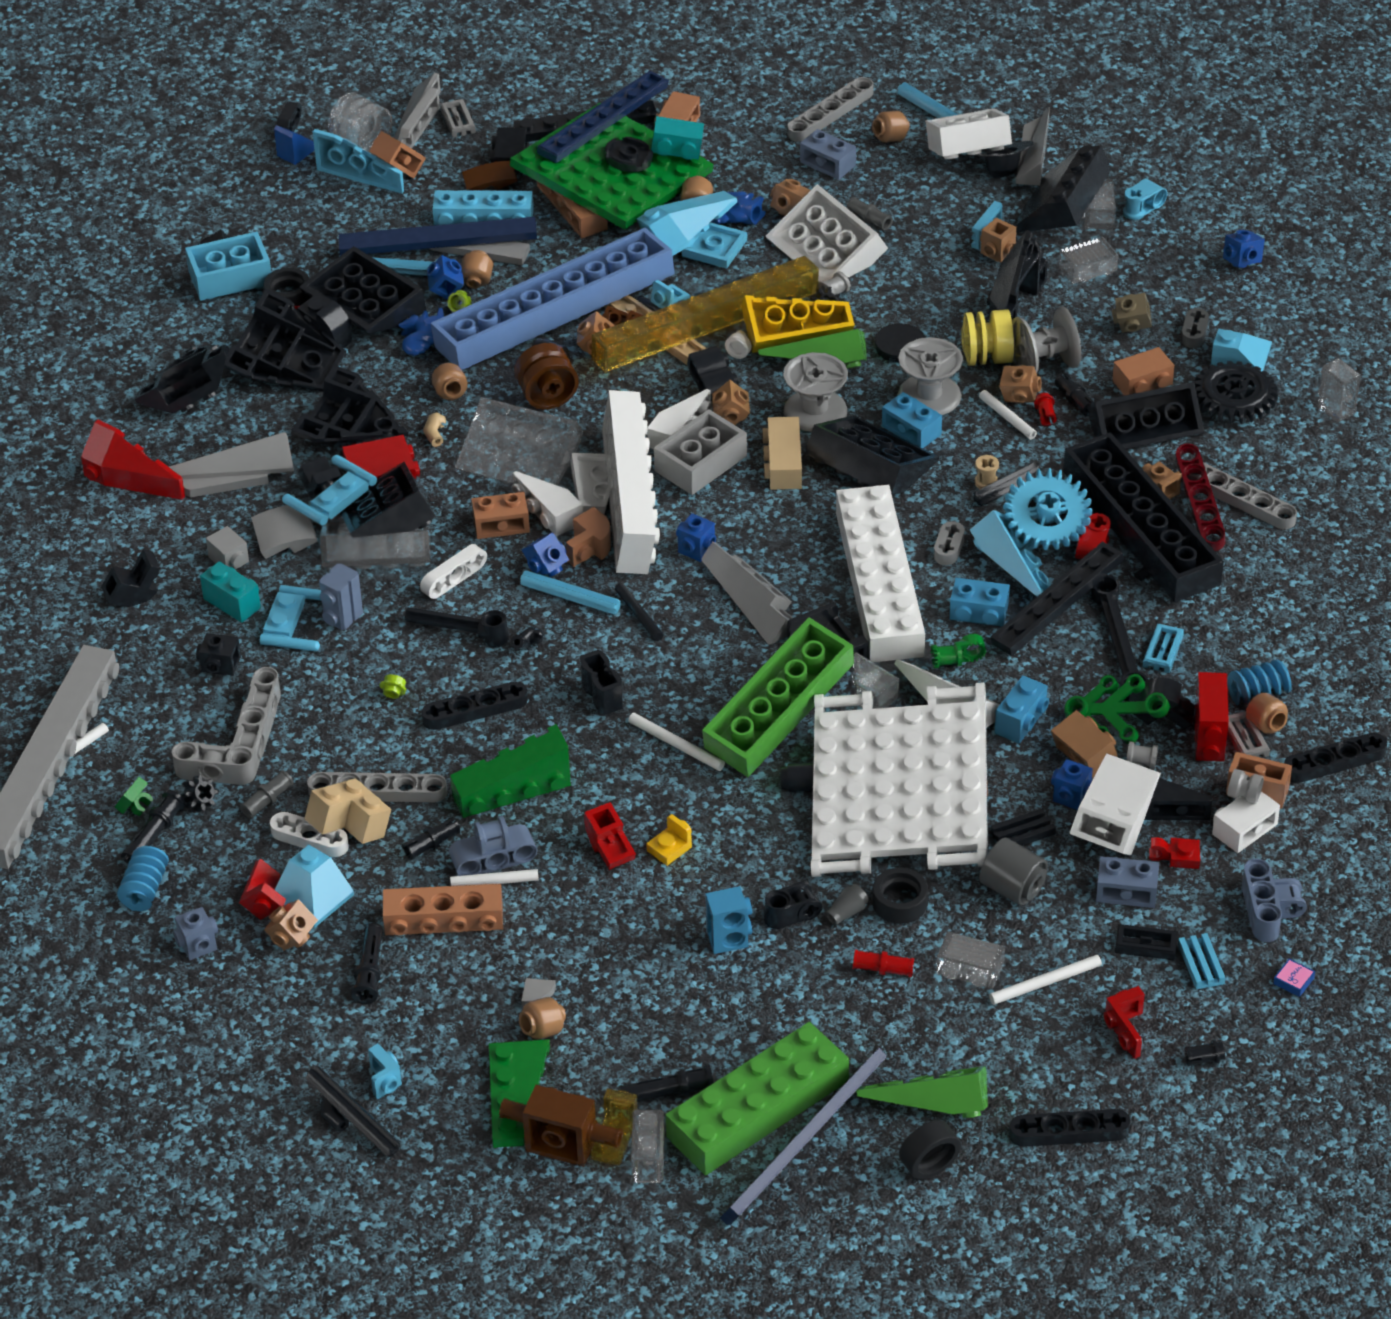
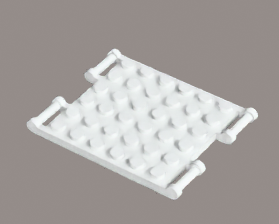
(899, 781)

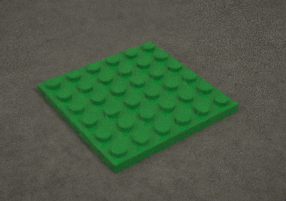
(604, 189)

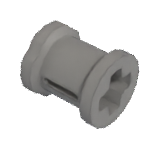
(839, 284)
(1142, 755)

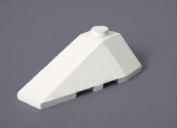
(921, 679)

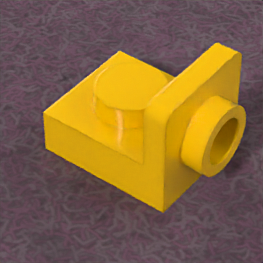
(672, 841)

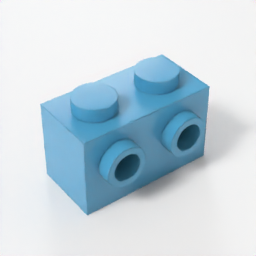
(911, 420)
(979, 602)
(1021, 709)

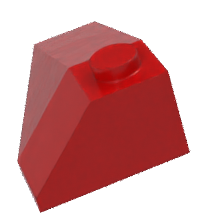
(121, 465)

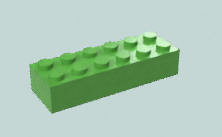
(778, 697)
(757, 1098)

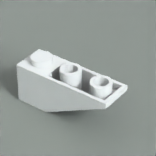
(677, 416)
(549, 502)

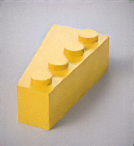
(782, 321)

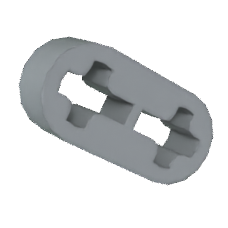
(945, 542)

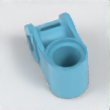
(1143, 199)

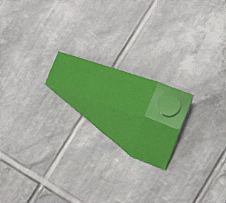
(846, 346)
(952, 1093)

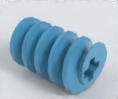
(1257, 680)
(142, 878)

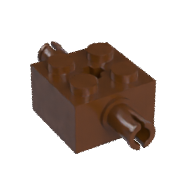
(560, 1125)

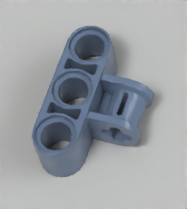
(492, 848)
(1269, 899)

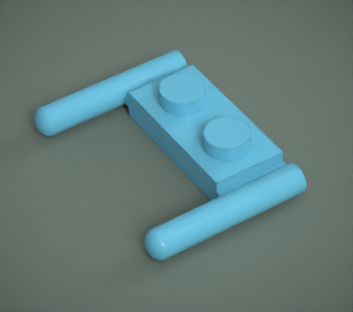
(336, 496)
(284, 618)

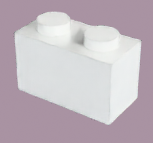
(1244, 821)

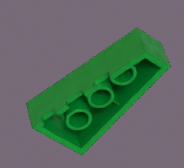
(513, 775)

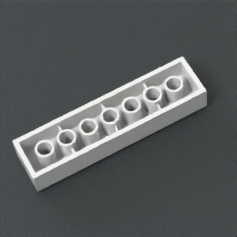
(631, 483)
(880, 573)

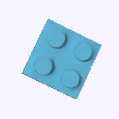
(716, 245)

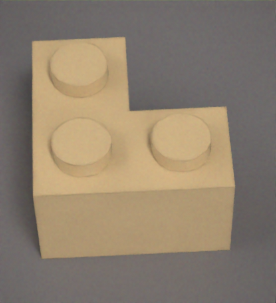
(348, 807)

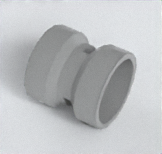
(1243, 785)

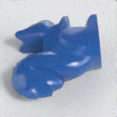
(744, 211)
(418, 332)

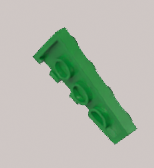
(513, 1075)

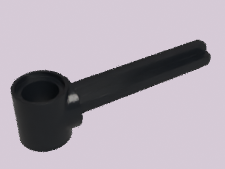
(491, 625)

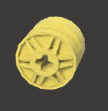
(990, 337)

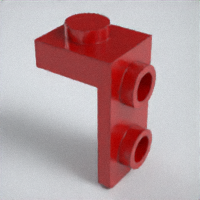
(260, 892)
(1118, 1011)

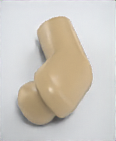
(431, 428)

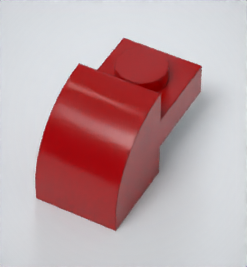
(607, 835)

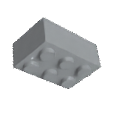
(700, 451)

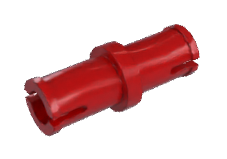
(883, 963)

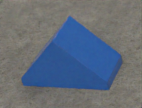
(291, 145)

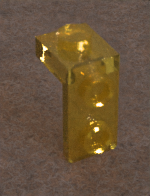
(618, 1114)

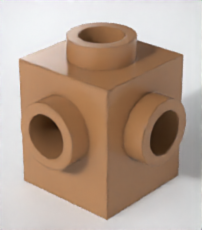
(787, 195)
(997, 239)
(591, 325)
(1020, 383)
(731, 402)
(290, 925)

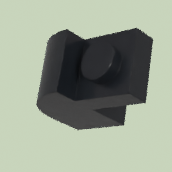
(328, 318)
(318, 476)
(132, 586)
(1181, 708)

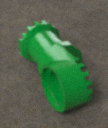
(957, 653)

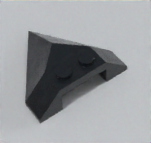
(1019, 271)
(186, 380)
(347, 412)

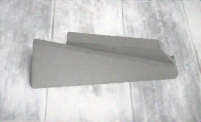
(419, 111)
(1032, 159)
(236, 467)
(751, 592)

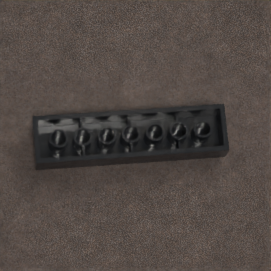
(1144, 517)

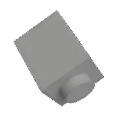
(227, 548)

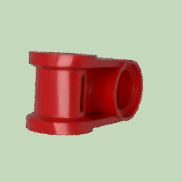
(1095, 533)

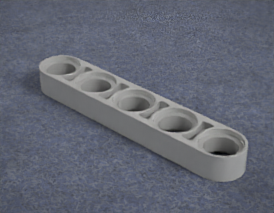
(833, 101)
(1252, 496)
(391, 781)

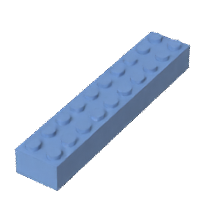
(552, 298)

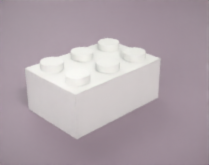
(969, 133)

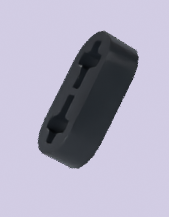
(290, 116)

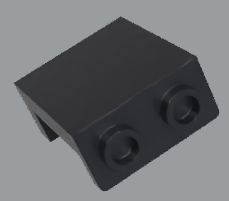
(828, 617)

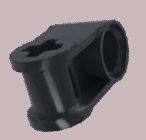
(790, 904)

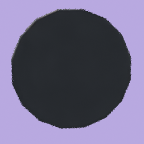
(628, 154)
(893, 338)

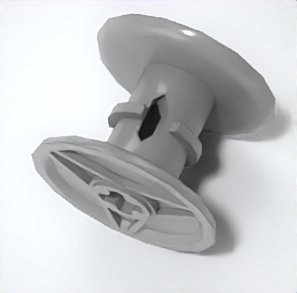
(1046, 342)
(930, 365)
(815, 381)

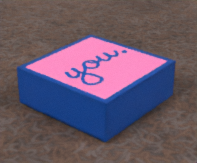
(1294, 977)

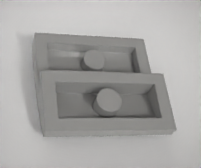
(282, 529)

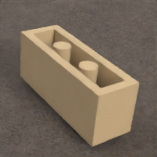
(782, 453)

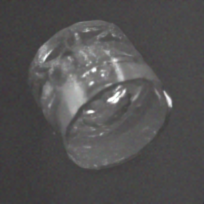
(359, 120)

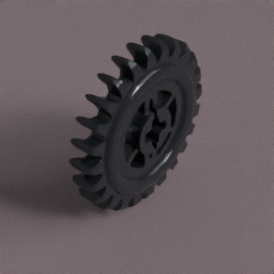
(1234, 395)

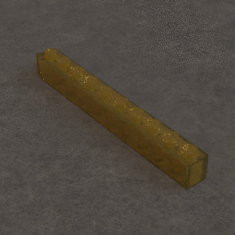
(699, 314)

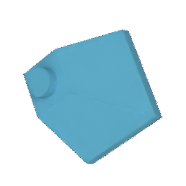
(1240, 347)
(315, 882)

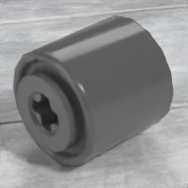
(1013, 871)

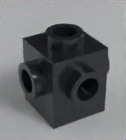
(219, 654)

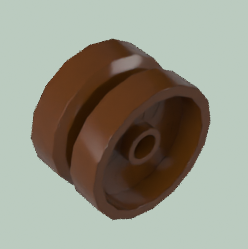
(546, 376)

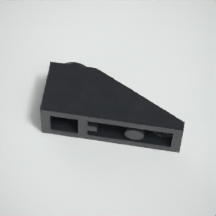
(1178, 803)

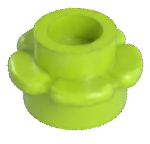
(453, 299)
(393, 686)

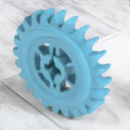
(1047, 493)

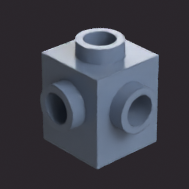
(196, 933)

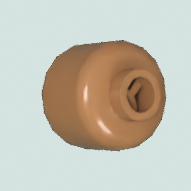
(890, 126)
(695, 187)
(476, 268)
(449, 381)
(1267, 713)
(542, 1018)

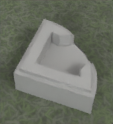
(537, 989)

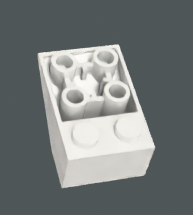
(1115, 804)

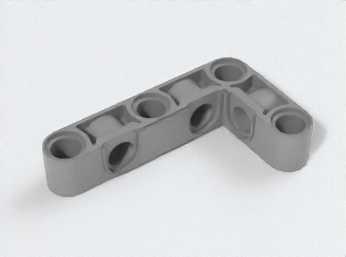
(240, 759)

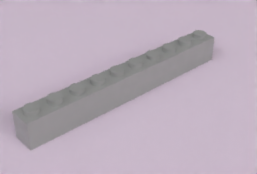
(52, 746)

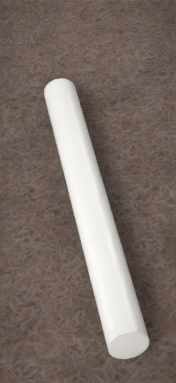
(676, 741)
(1045, 979)

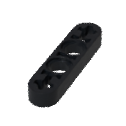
(476, 708)
(1366, 748)
(1068, 1122)

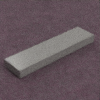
(506, 252)

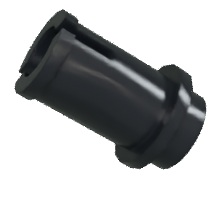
(1205, 1053)

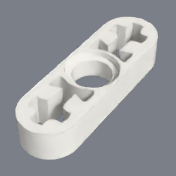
(466, 563)
(298, 825)

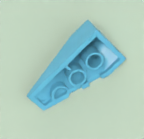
(348, 160)
(682, 220)
(1010, 552)

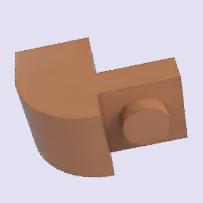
(590, 537)

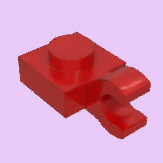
(1180, 852)

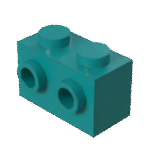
(677, 138)
(230, 591)

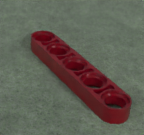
(1203, 486)

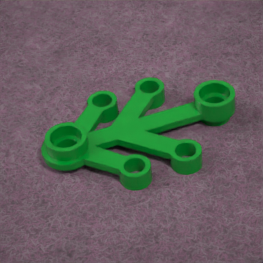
(1113, 705)

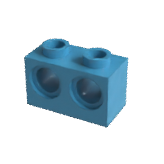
(728, 919)

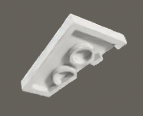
(591, 480)

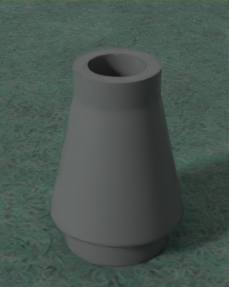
(849, 902)

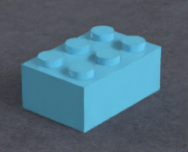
(228, 265)

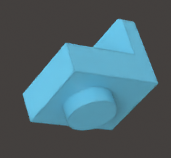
(666, 295)
(386, 1071)

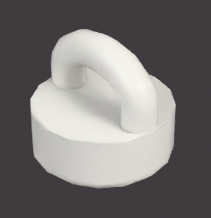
(738, 345)

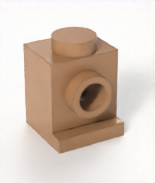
(1164, 478)

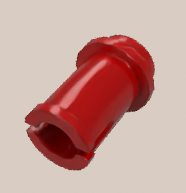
(1044, 404)

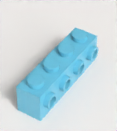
(477, 206)

